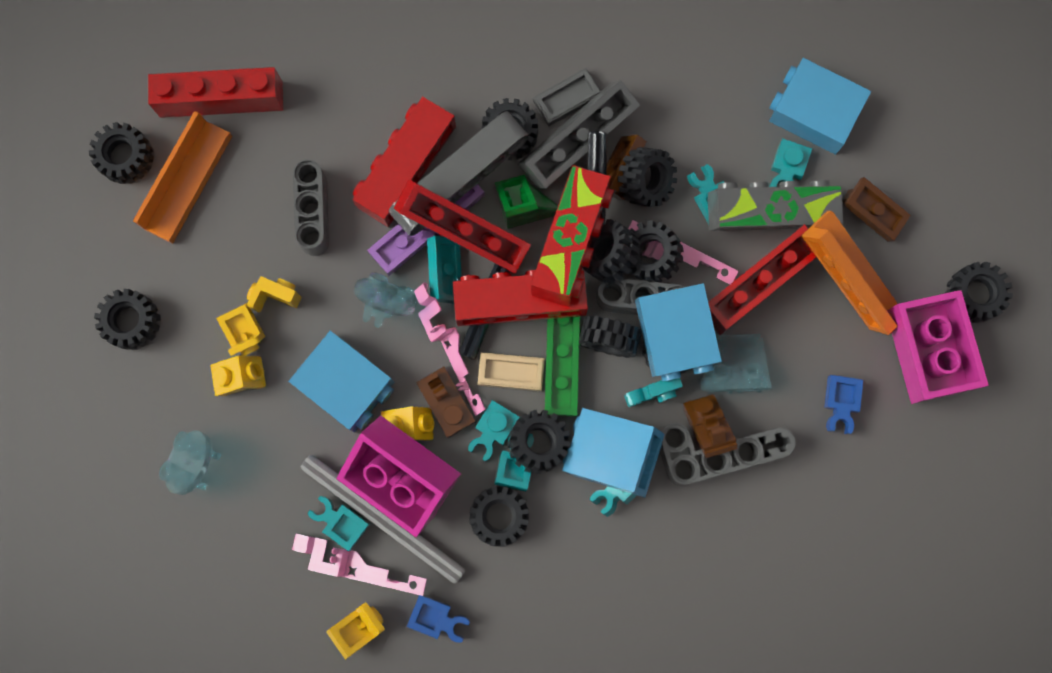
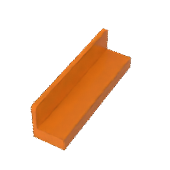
(182, 178)
(851, 272)

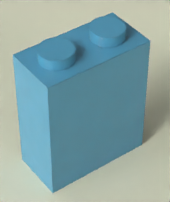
(818, 105)
(678, 332)
(343, 382)
(613, 452)

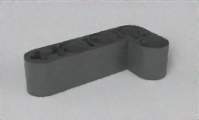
(730, 460)

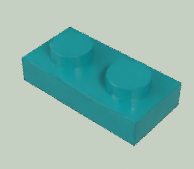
(444, 267)

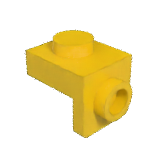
(280, 291)
(241, 330)
(237, 375)
(413, 421)
(356, 629)

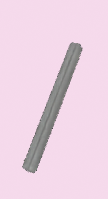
(418, 546)

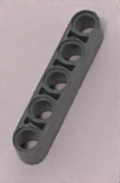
(470, 164)

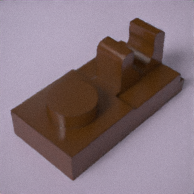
(621, 150)
(876, 209)
(446, 402)
(710, 426)

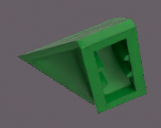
(523, 202)

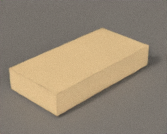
(511, 371)

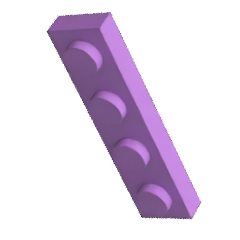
(398, 247)

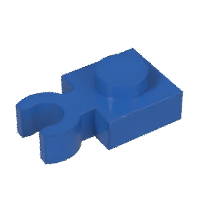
(843, 396)
(432, 617)

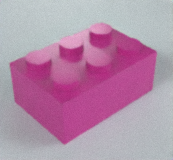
(937, 347)
(397, 475)

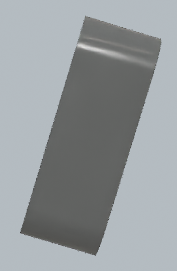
(305, 194)
(627, 289)

